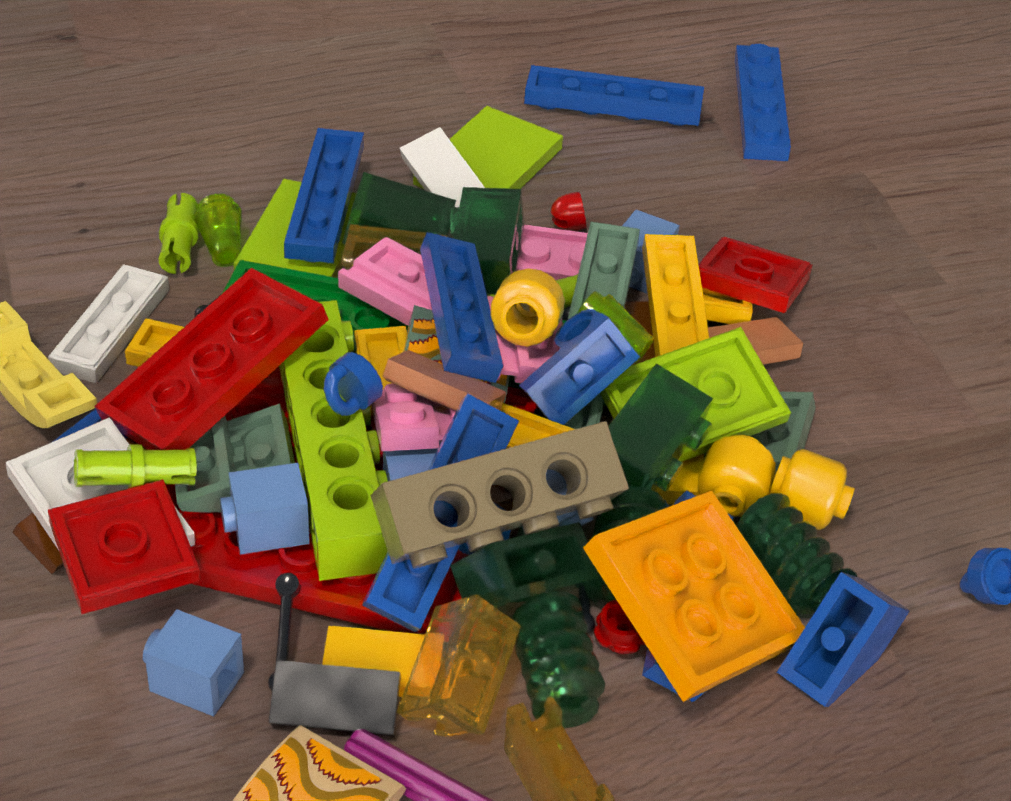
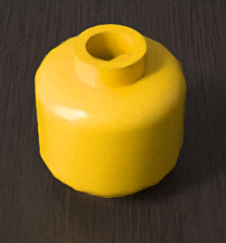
(527, 307)
(737, 472)
(814, 486)

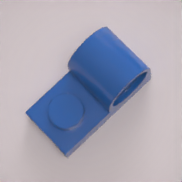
(587, 361)

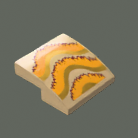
(316, 770)

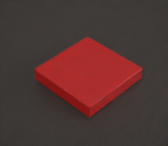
(754, 274)
(123, 546)

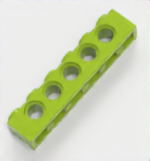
(334, 457)

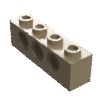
(581, 456)

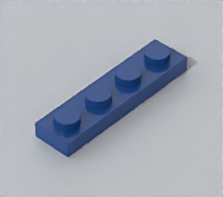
(614, 95)
(762, 103)
(324, 196)
(460, 308)
(408, 592)

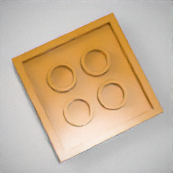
(695, 593)

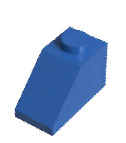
(842, 639)

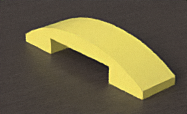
(33, 381)

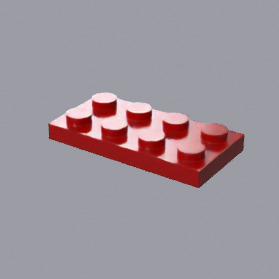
(212, 363)

